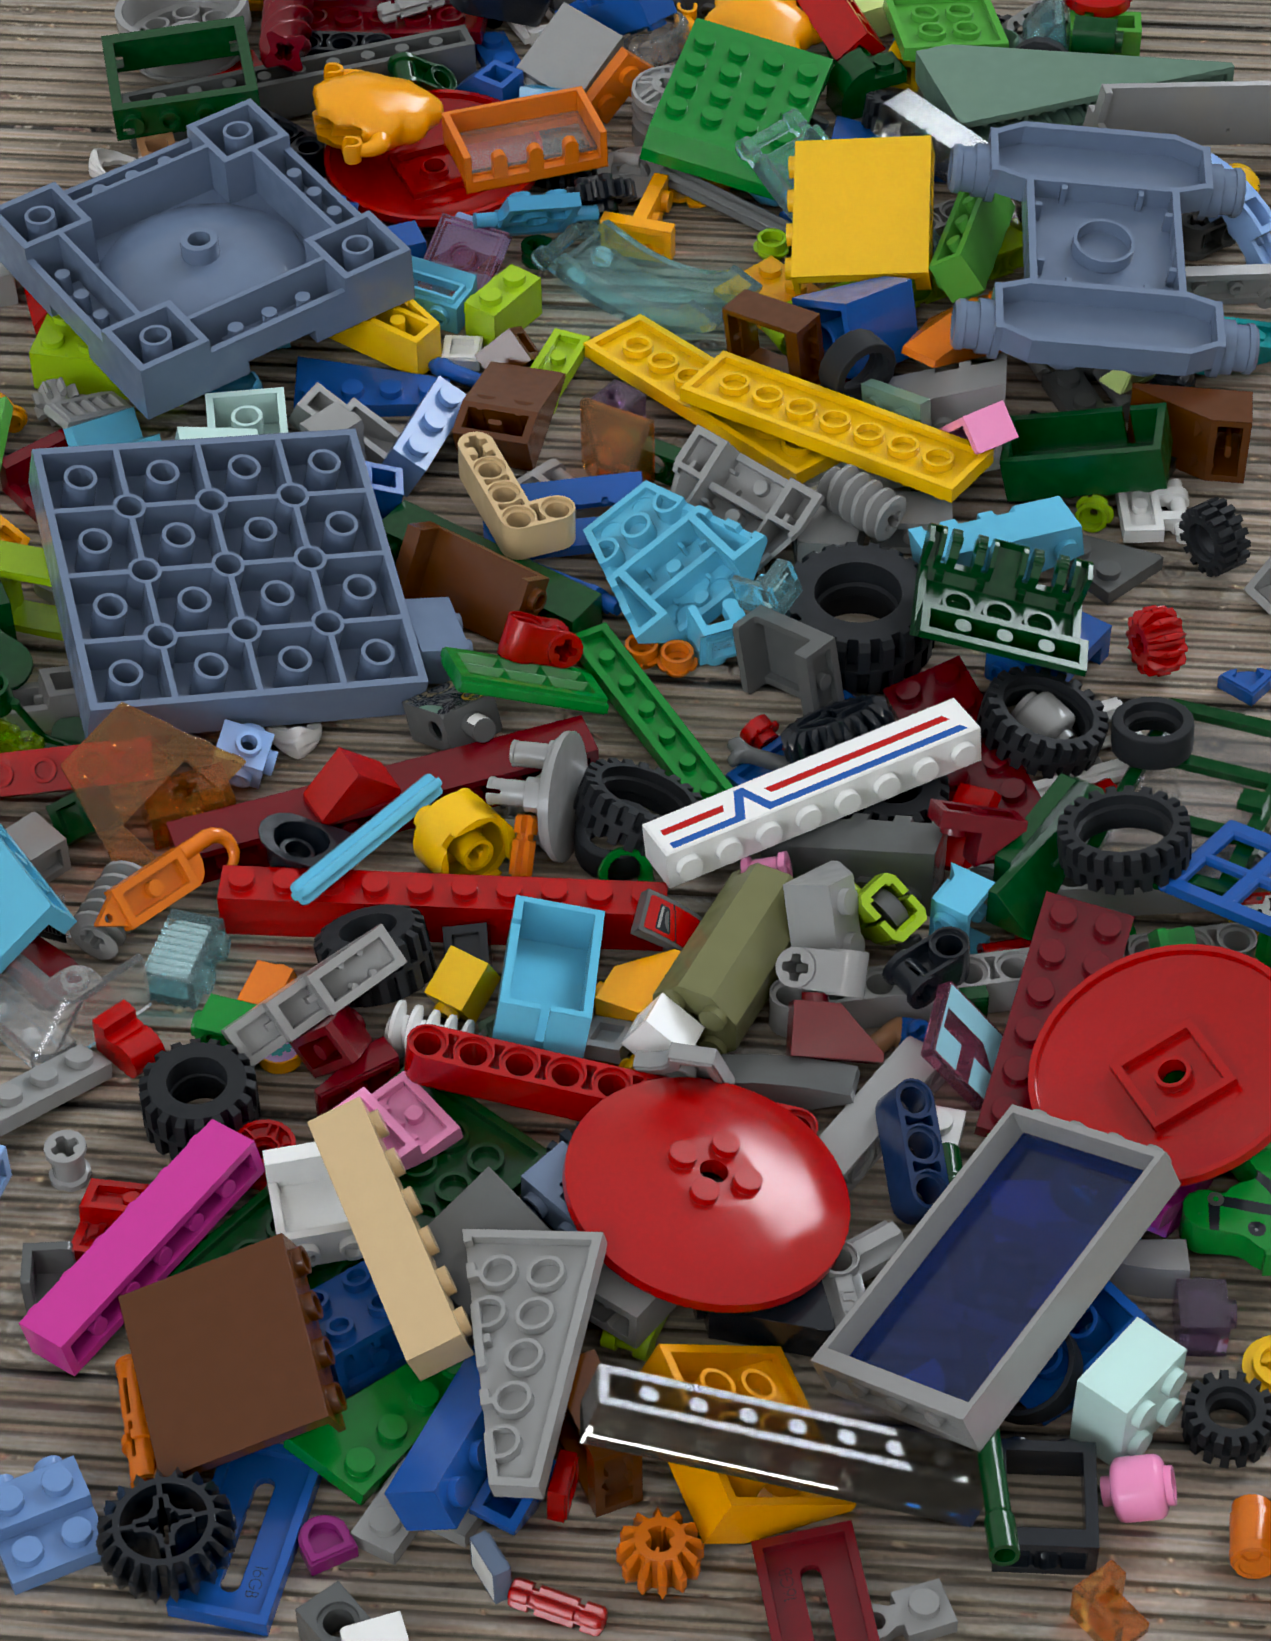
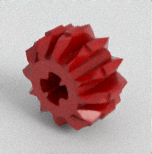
(1156, 640)

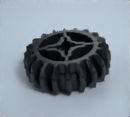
(834, 725)
(198, 1534)

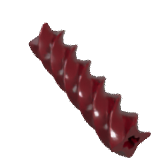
(285, 33)

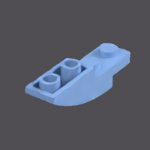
(1252, 226)

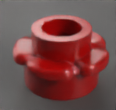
(759, 731)

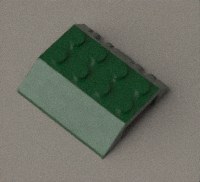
(995, 607)

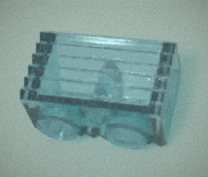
(186, 958)

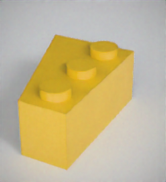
(398, 337)

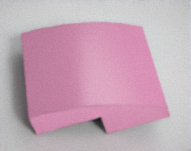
(414, 1120)

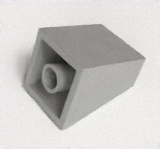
(570, 51)

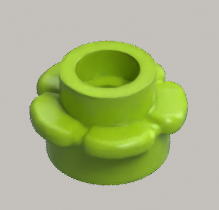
(771, 242)
(1093, 522)

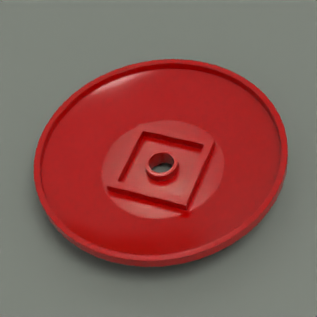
(402, 180)
(1158, 1014)
(696, 1240)

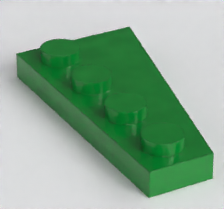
(378, 1434)

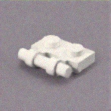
(1142, 514)

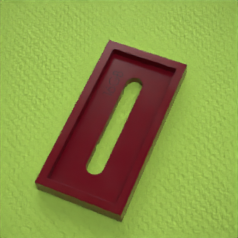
(836, 1556)

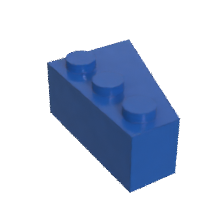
(627, 15)

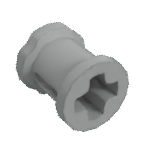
(66, 1154)

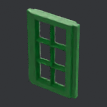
(529, 683)

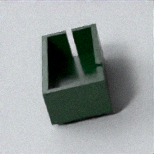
(1087, 453)

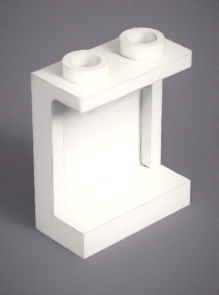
(307, 1204)

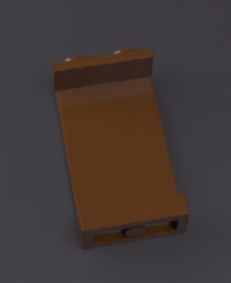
(475, 579)

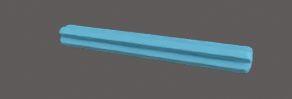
(365, 839)

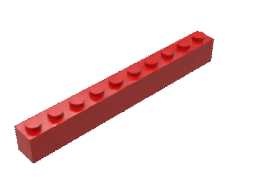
(260, 903)

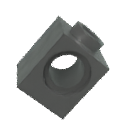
(328, 1614)

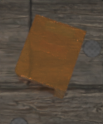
(1103, 1609)

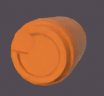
(1250, 1536)

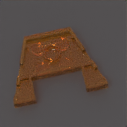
(127, 763)

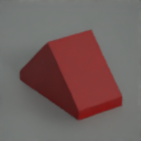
(349, 786)

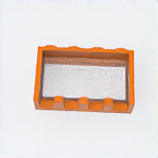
(525, 139)

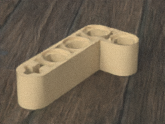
(517, 525)

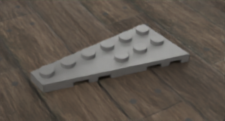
(528, 1332)

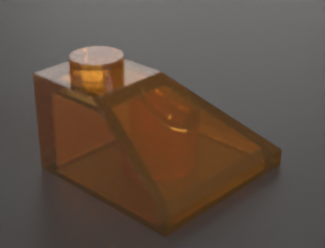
(616, 441)

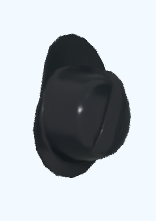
(297, 841)

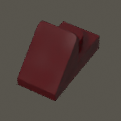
(986, 827)

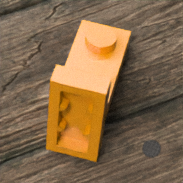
(647, 221)

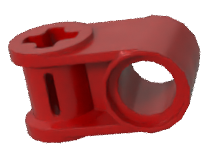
(539, 641)

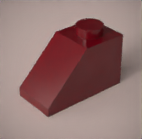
(827, 1032)
(333, 1042)

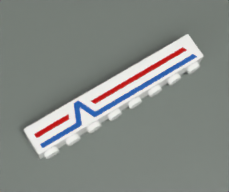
(811, 792)

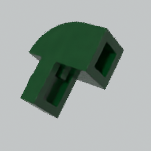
(857, 76)

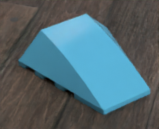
(670, 557)

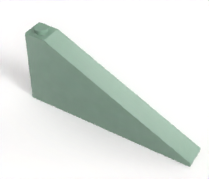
(1013, 85)

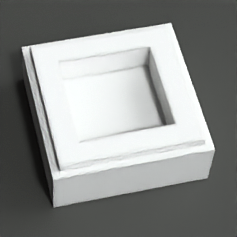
(462, 350)

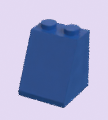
(874, 304)

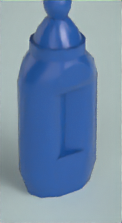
(447, 369)

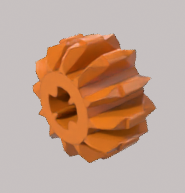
(660, 1552)

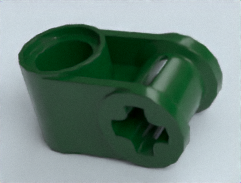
(421, 71)

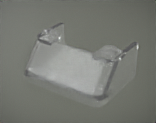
(55, 1013)

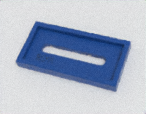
(585, 493)
(259, 1594)

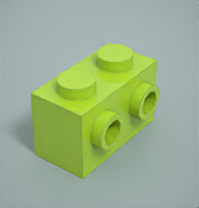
(504, 302)

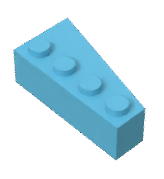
(1035, 524)

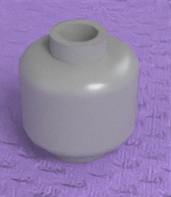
(1045, 715)

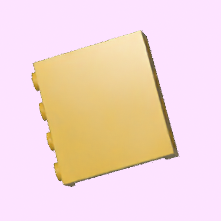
(861, 210)

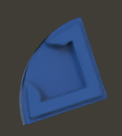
(1246, 685)

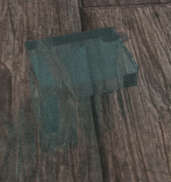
(774, 589)

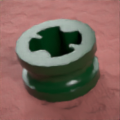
(528, 245)

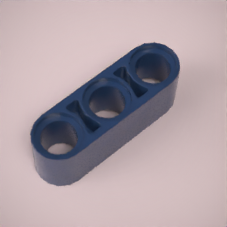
(920, 1131)

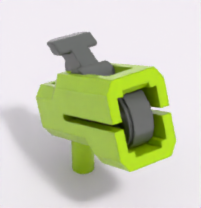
(888, 918)

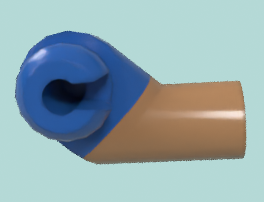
(897, 1030)

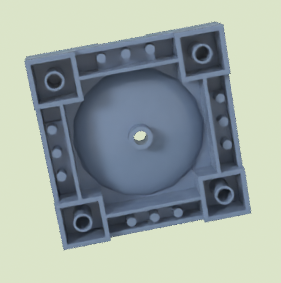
(202, 258)

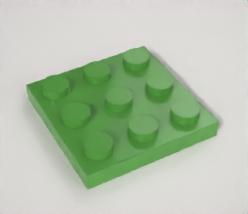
(943, 22)

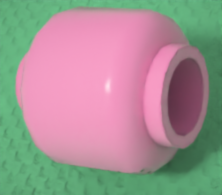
(1139, 1488)

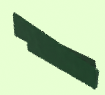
(1031, 861)

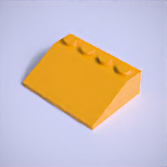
(729, 1506)

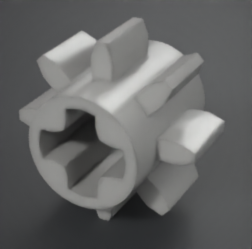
(52, 391)

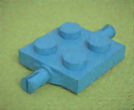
(537, 213)

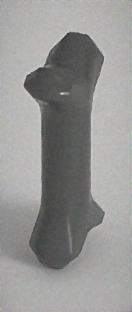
(745, 754)

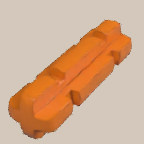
(523, 845)

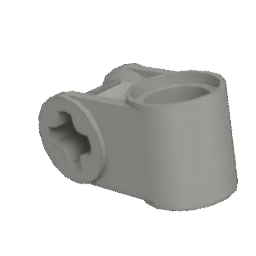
(829, 971)

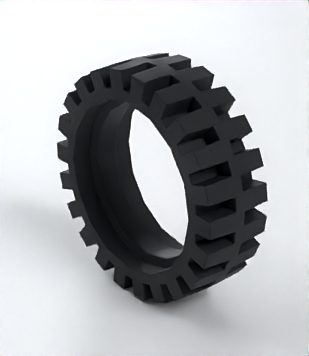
(1033, 749)
(612, 780)
(1128, 868)

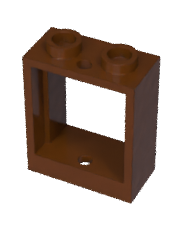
(798, 324)
(605, 1475)

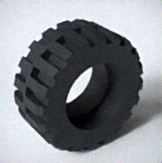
(867, 583)

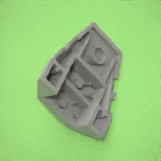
(738, 488)

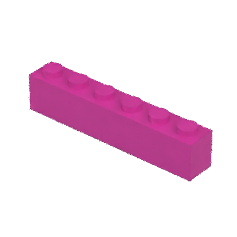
(142, 1245)

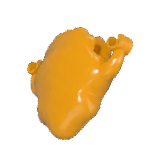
(769, 19)
(370, 112)

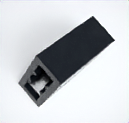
(796, 1326)

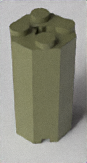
(732, 957)

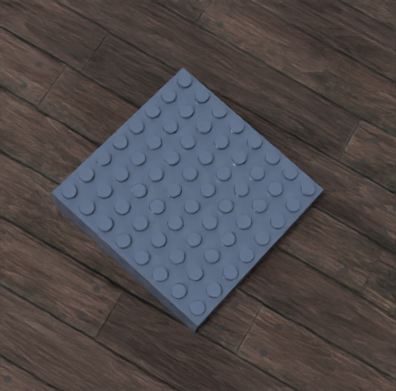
(225, 580)

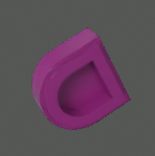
(325, 1543)

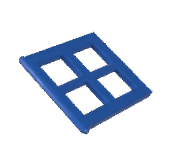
(1230, 902)

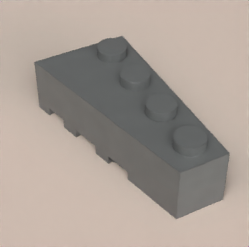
(874, 847)

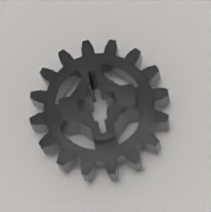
(604, 191)

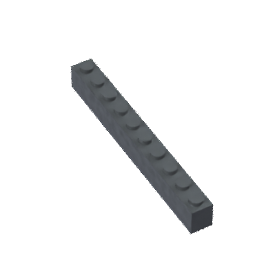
(292, 92)

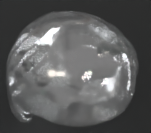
(662, 44)

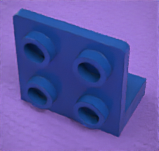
(357, 1330)

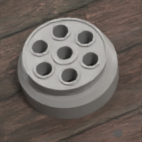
(152, 14)

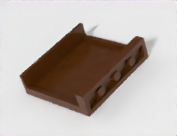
(232, 1357)

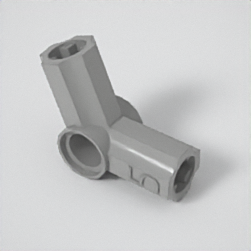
(858, 1262)

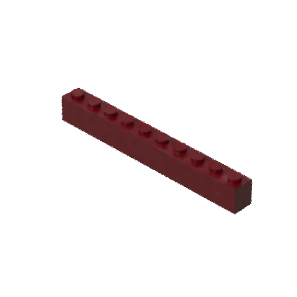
(457, 768)

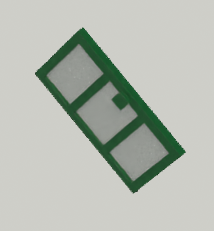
(1218, 783)

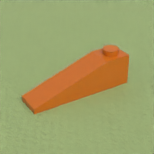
(932, 341)

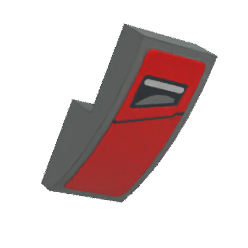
(663, 921)

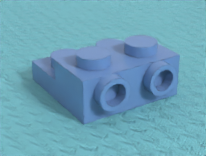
(46, 1523)

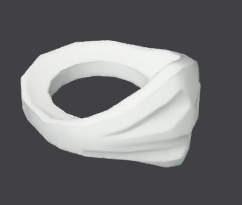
(104, 157)
(297, 740)

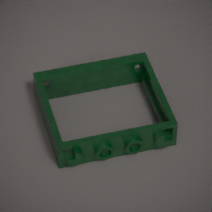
(170, 47)

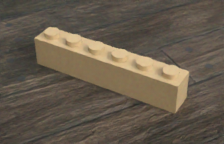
(391, 1239)

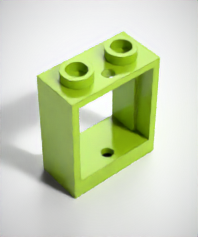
(28, 565)

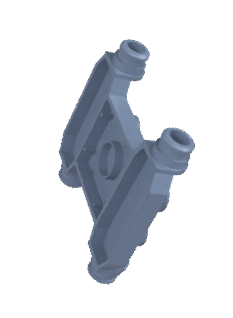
(1102, 251)

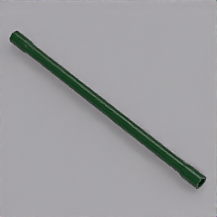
(999, 1519)

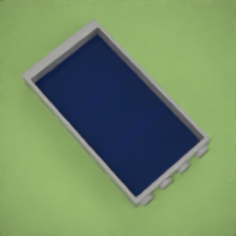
(996, 1275)

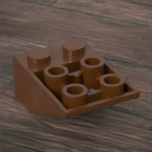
(513, 408)
(1207, 428)

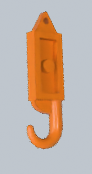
(162, 881)

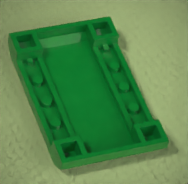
(727, 90)

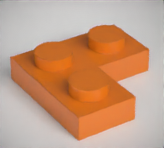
(615, 83)

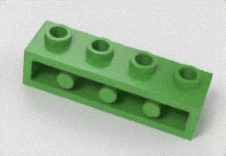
(970, 244)

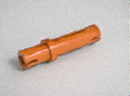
(136, 1439)

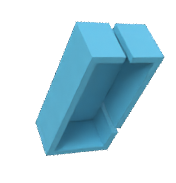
(549, 976)

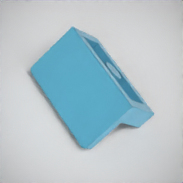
(108, 429)

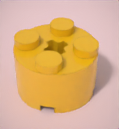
(462, 835)

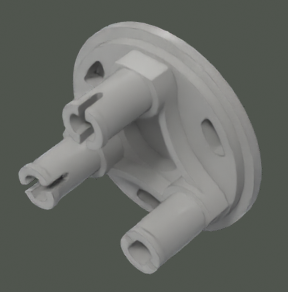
(549, 793)

